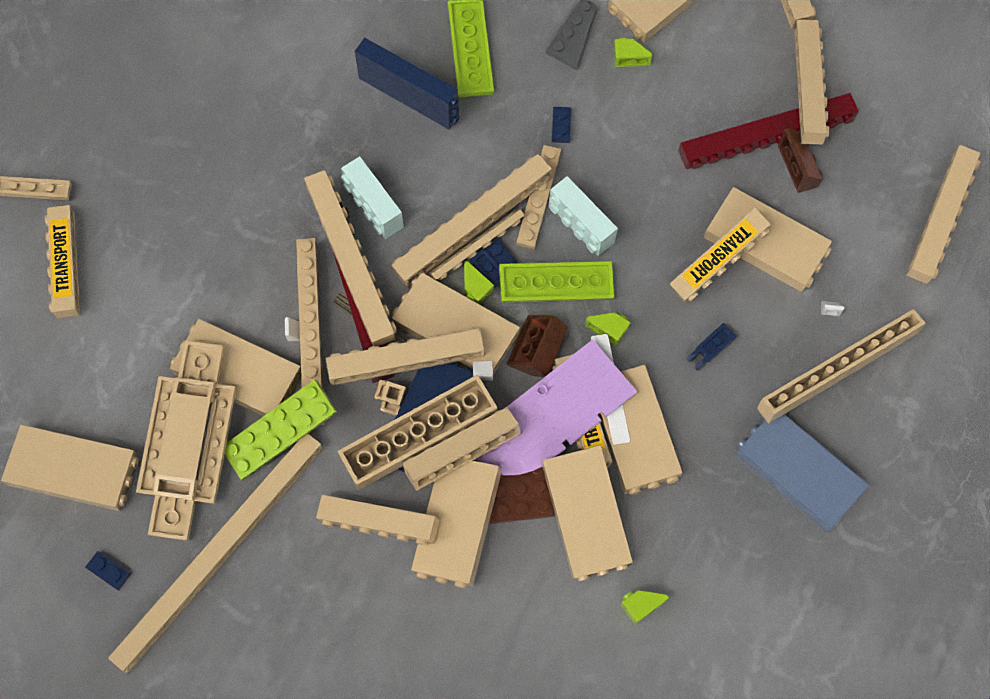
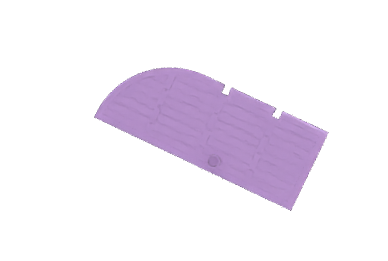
(561, 409)

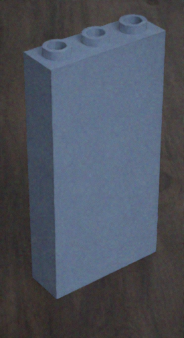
(802, 470)

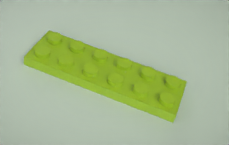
(470, 48)
(556, 281)
(279, 429)

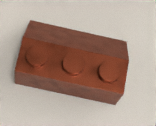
(799, 161)
(537, 345)

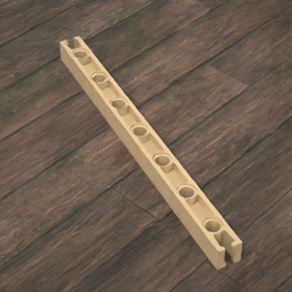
(215, 554)

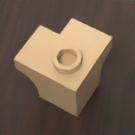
(391, 396)

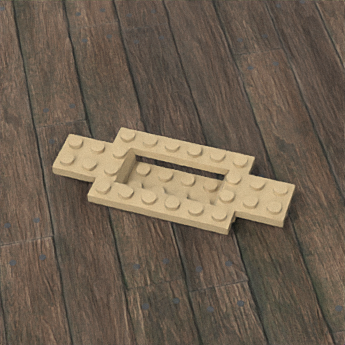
(177, 439)

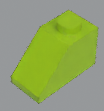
(630, 53)
(476, 285)
(611, 324)
(641, 604)

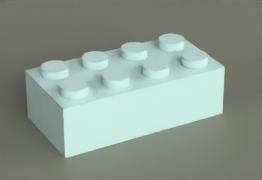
(372, 198)
(582, 216)

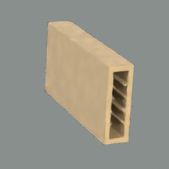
(647, 16)
(787, 252)
(437, 309)
(259, 375)
(650, 453)
(70, 468)
(464, 507)
(587, 513)

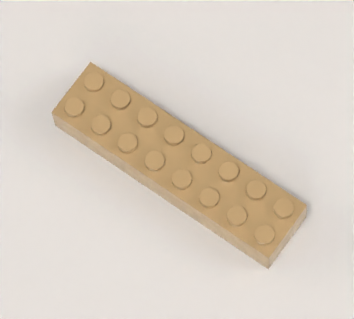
(415, 431)

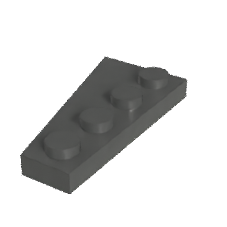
(571, 38)

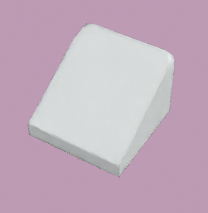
(831, 308)
(292, 330)
(483, 369)

